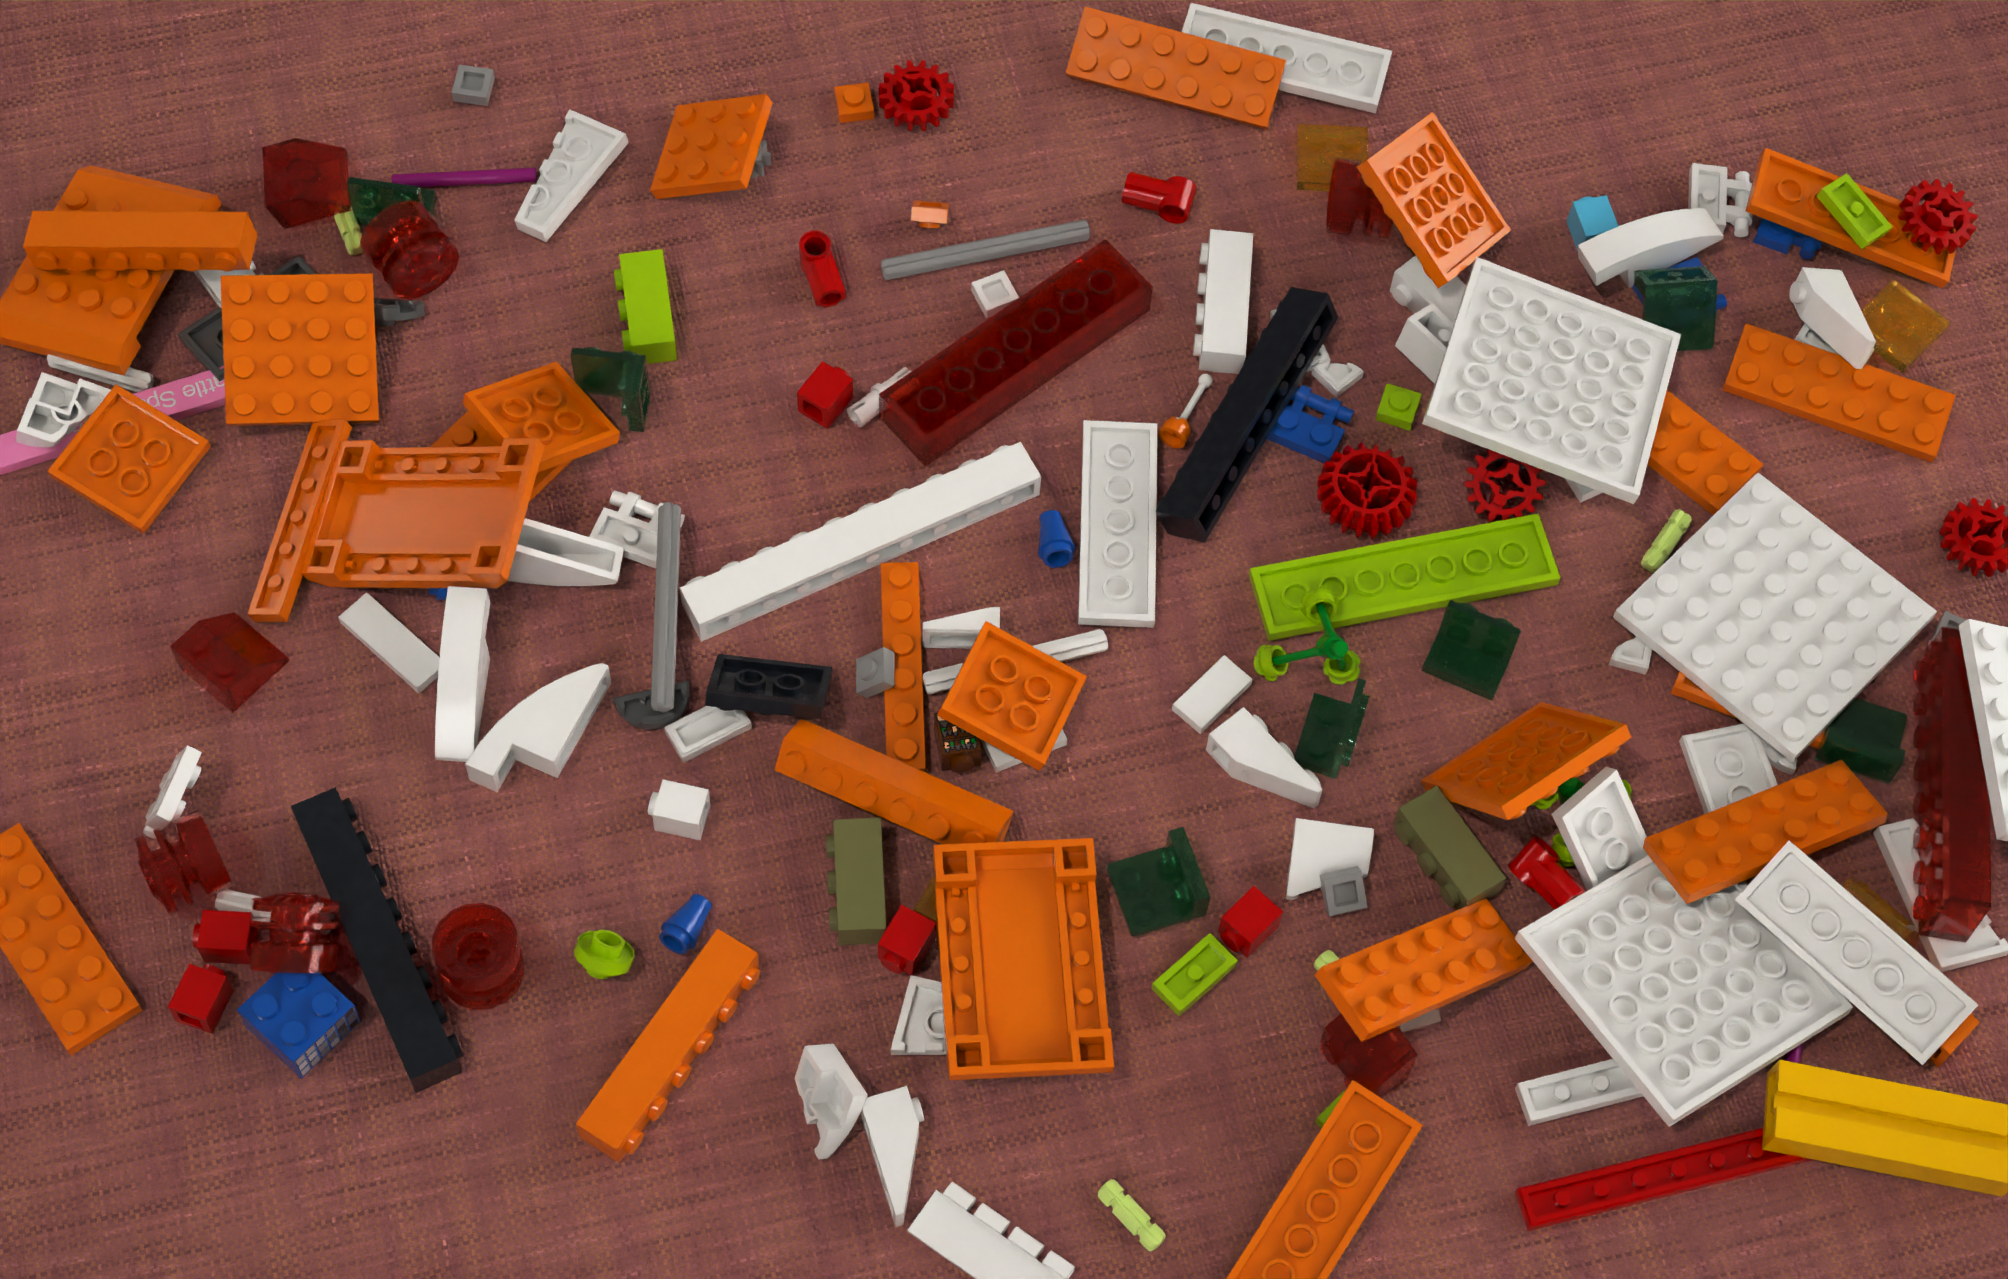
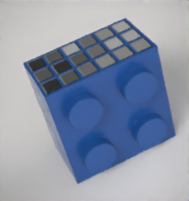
(299, 1018)

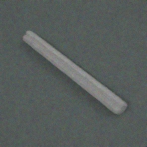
(985, 249)
(666, 608)

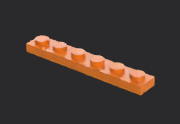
(289, 546)
(903, 635)

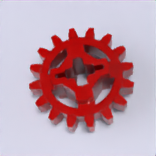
(916, 95)
(1937, 216)
(1496, 499)
(1980, 537)

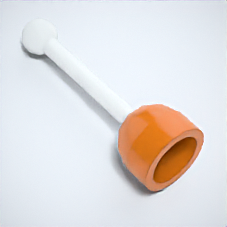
(1177, 430)

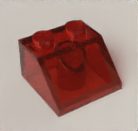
(305, 181)
(227, 658)
(1375, 1063)

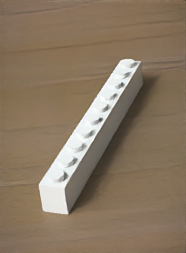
(859, 540)

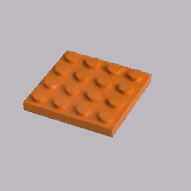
(1434, 199)
(299, 349)
(1527, 760)

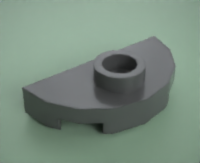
(391, 310)
(637, 709)

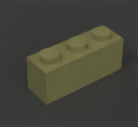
(1447, 850)
(857, 881)

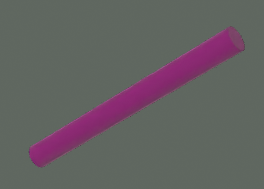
(473, 177)

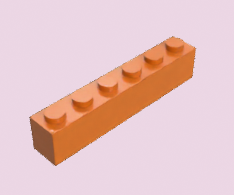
(140, 240)
(889, 787)
(668, 1046)

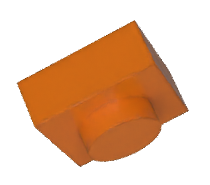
(854, 102)
(929, 213)

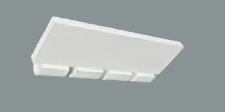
(977, 1241)

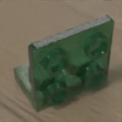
(373, 197)
(1681, 302)
(616, 376)
(1471, 649)
(1331, 732)
(1866, 740)
(1160, 886)

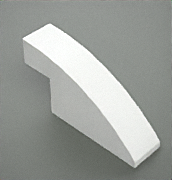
(1648, 244)
(563, 558)
(461, 673)
(540, 728)

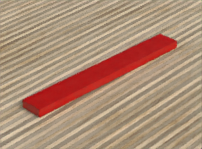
(1648, 1179)

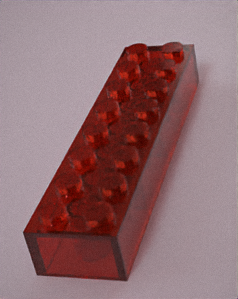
(1014, 352)
(1950, 797)

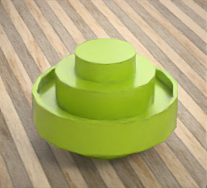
(603, 953)

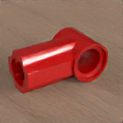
(1169, 198)
(820, 269)
(1540, 869)

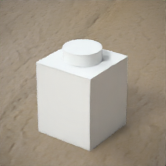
(680, 809)

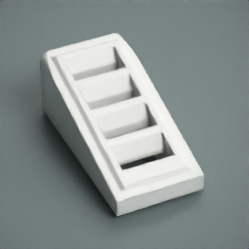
(958, 630)

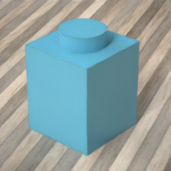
(1590, 218)

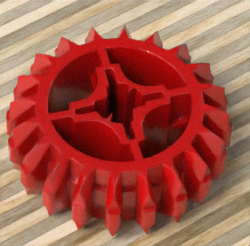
(1390, 490)

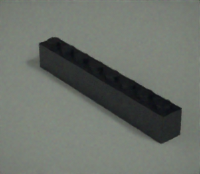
(1247, 414)
(377, 941)

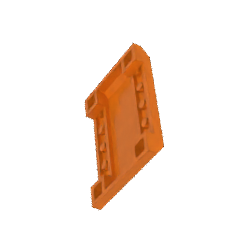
(93, 312)
(422, 515)
(1021, 959)

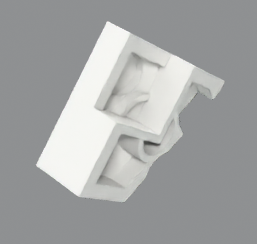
(57, 410)
(1323, 849)
(829, 1095)

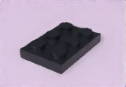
(769, 686)

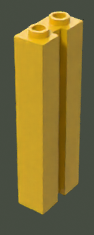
(1886, 1127)

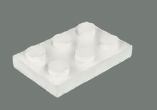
(1601, 828)

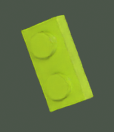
(1854, 211)
(1194, 974)

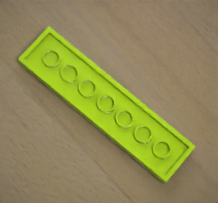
(1407, 575)

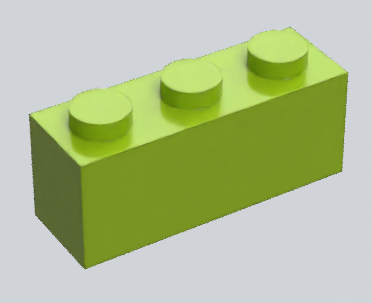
(646, 306)

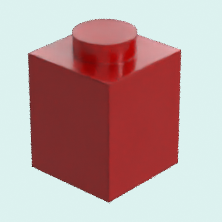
(825, 394)
(1249, 922)
(224, 936)
(906, 941)
(201, 997)

